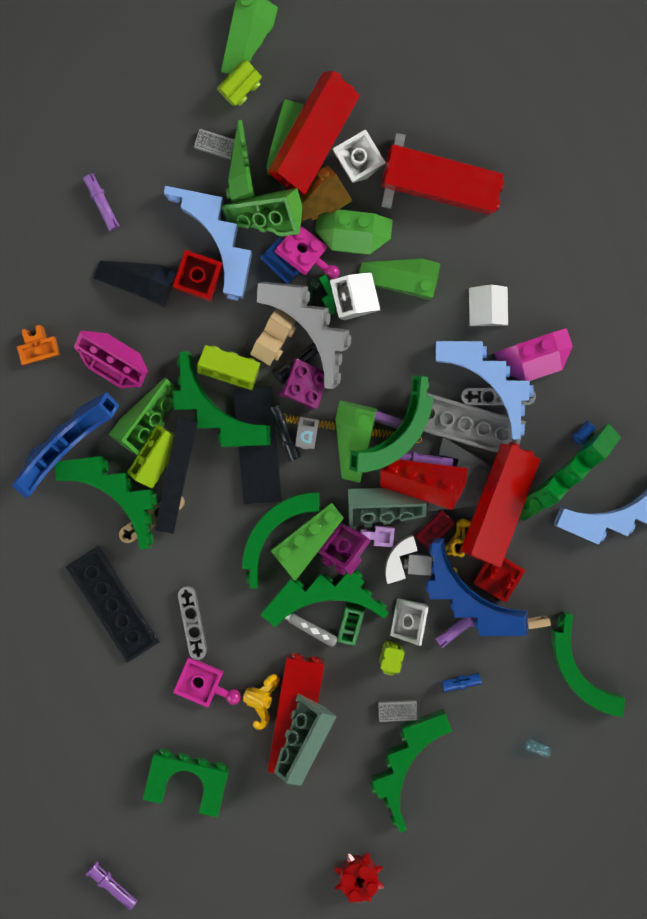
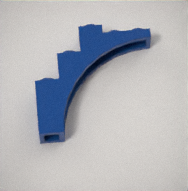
(62, 439)
(491, 618)

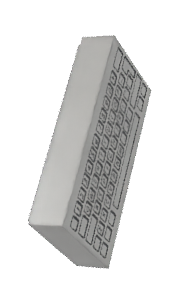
(214, 144)
(397, 710)

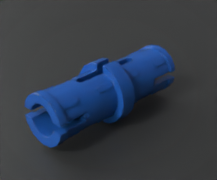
(461, 682)

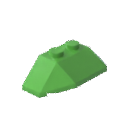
(353, 231)

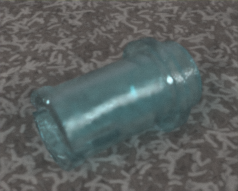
(537, 748)

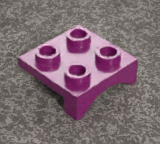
(304, 384)

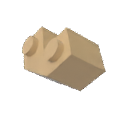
(275, 334)

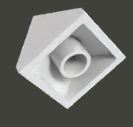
(359, 157)
(488, 306)
(409, 621)

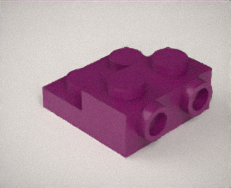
(344, 549)

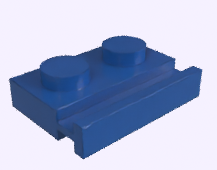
(278, 264)

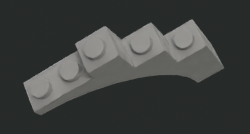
(314, 320)

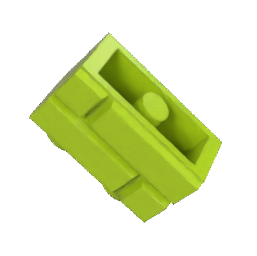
(239, 83)
(391, 657)

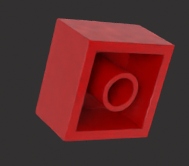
(198, 276)

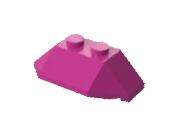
(537, 356)
(111, 359)

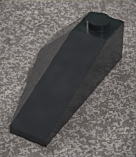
(143, 280)

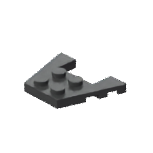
(476, 476)

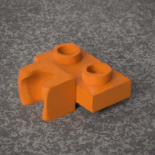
(37, 347)

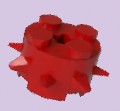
(363, 888)

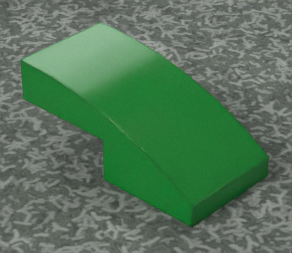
(328, 301)

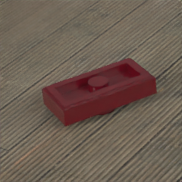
(435, 528)

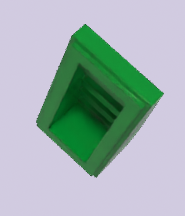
(356, 609)

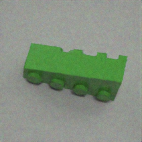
(304, 543)

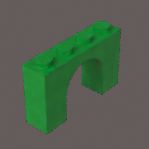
(212, 776)

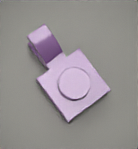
(381, 535)

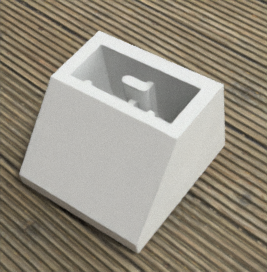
(355, 295)

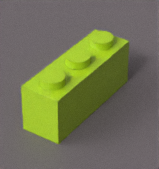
(228, 367)
(153, 457)

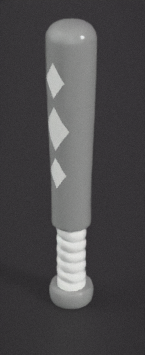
(312, 629)

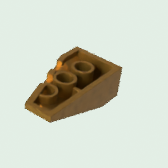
(324, 195)

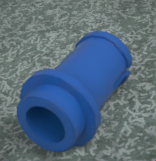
(583, 433)

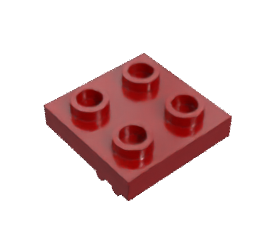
(499, 581)

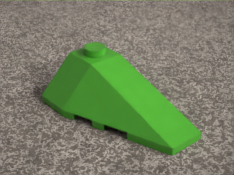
(288, 116)
(240, 174)
(271, 212)
(405, 276)
(354, 432)

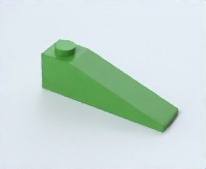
(248, 29)
(139, 422)

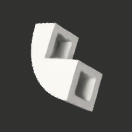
(393, 566)

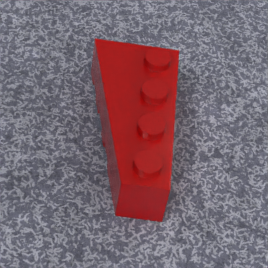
(425, 481)

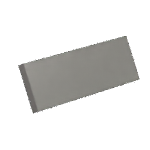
(469, 424)

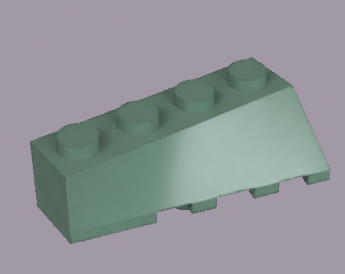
(383, 505)
(303, 740)

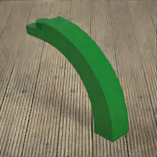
(403, 438)
(290, 507)
(561, 646)

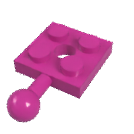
(305, 261)
(204, 694)

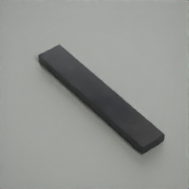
(176, 475)

